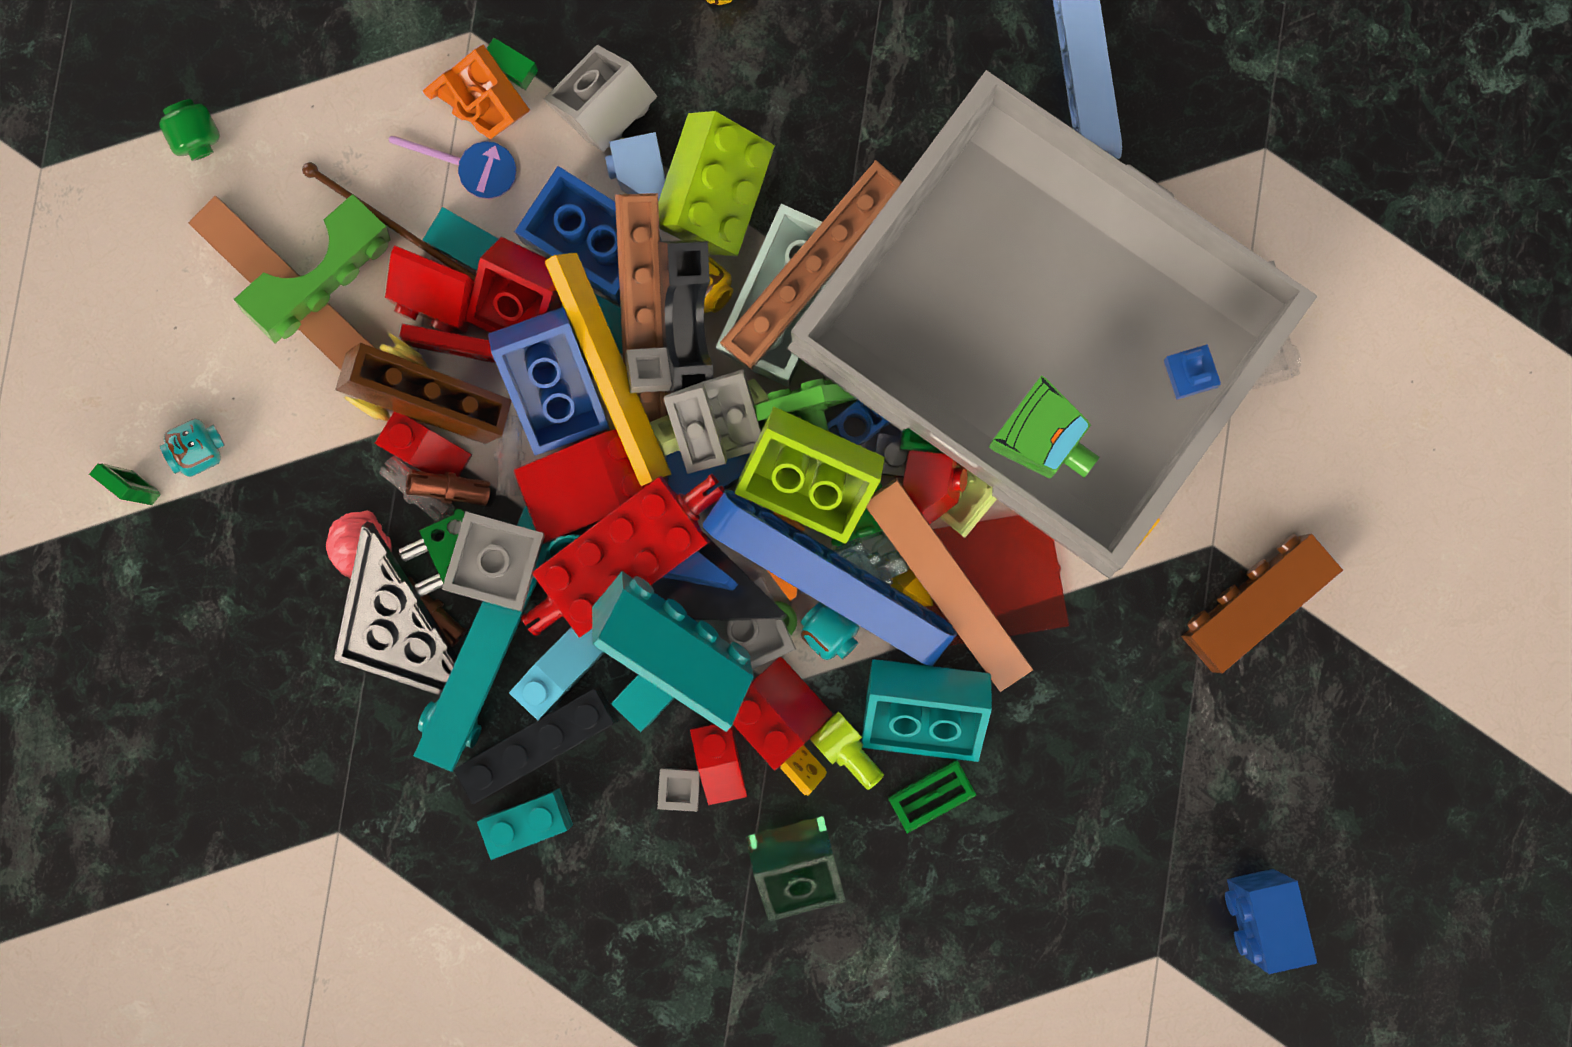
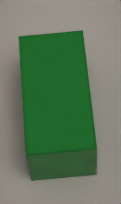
(514, 65)

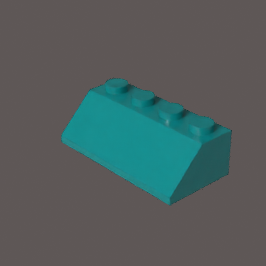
(672, 649)

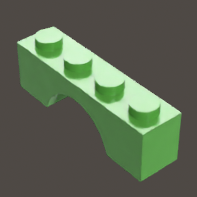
(281, 303)

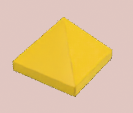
(910, 586)

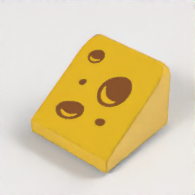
(804, 770)

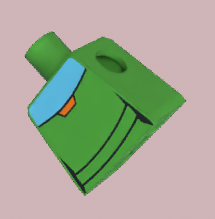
(1045, 433)

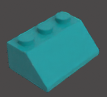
(926, 710)

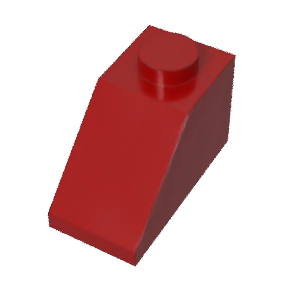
(421, 446)
(933, 482)
(718, 763)

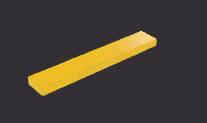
(607, 367)

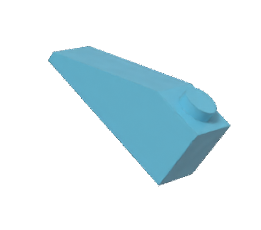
(556, 673)

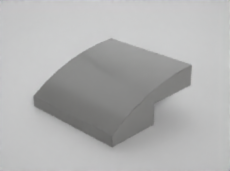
(713, 421)

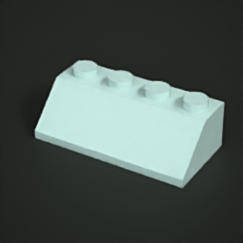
(784, 239)

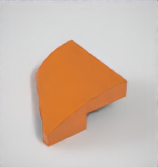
(479, 93)

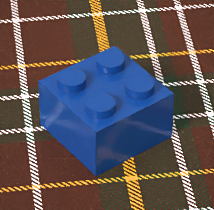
(1270, 921)

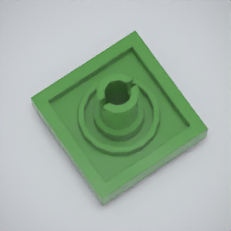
(807, 402)

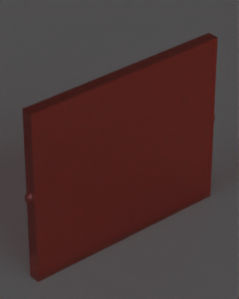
(1013, 572)

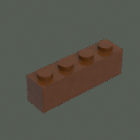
(423, 394)

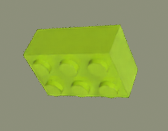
(713, 182)
(810, 475)

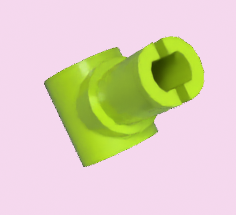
(842, 744)

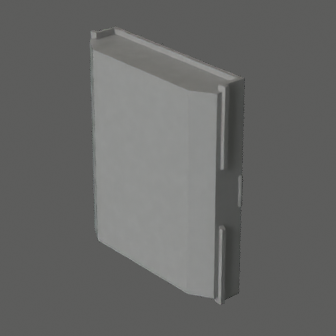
(1050, 259)

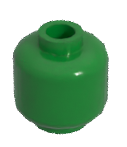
(189, 129)

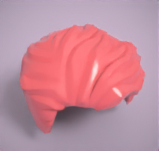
(344, 539)

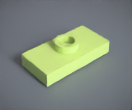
(971, 506)

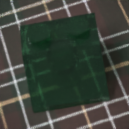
(795, 868)

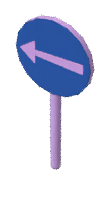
(484, 168)

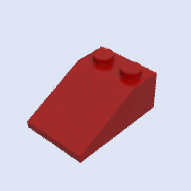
(577, 485)

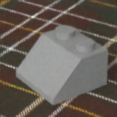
(601, 97)

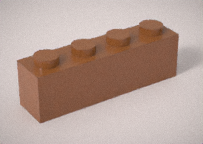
(1261, 602)

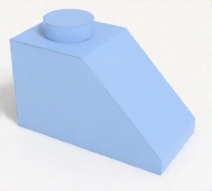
(637, 164)

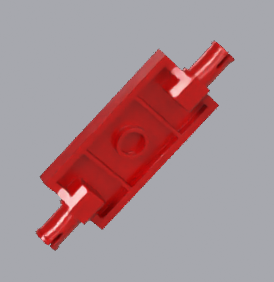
(640, 538)

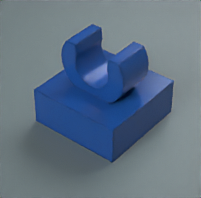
(1192, 371)

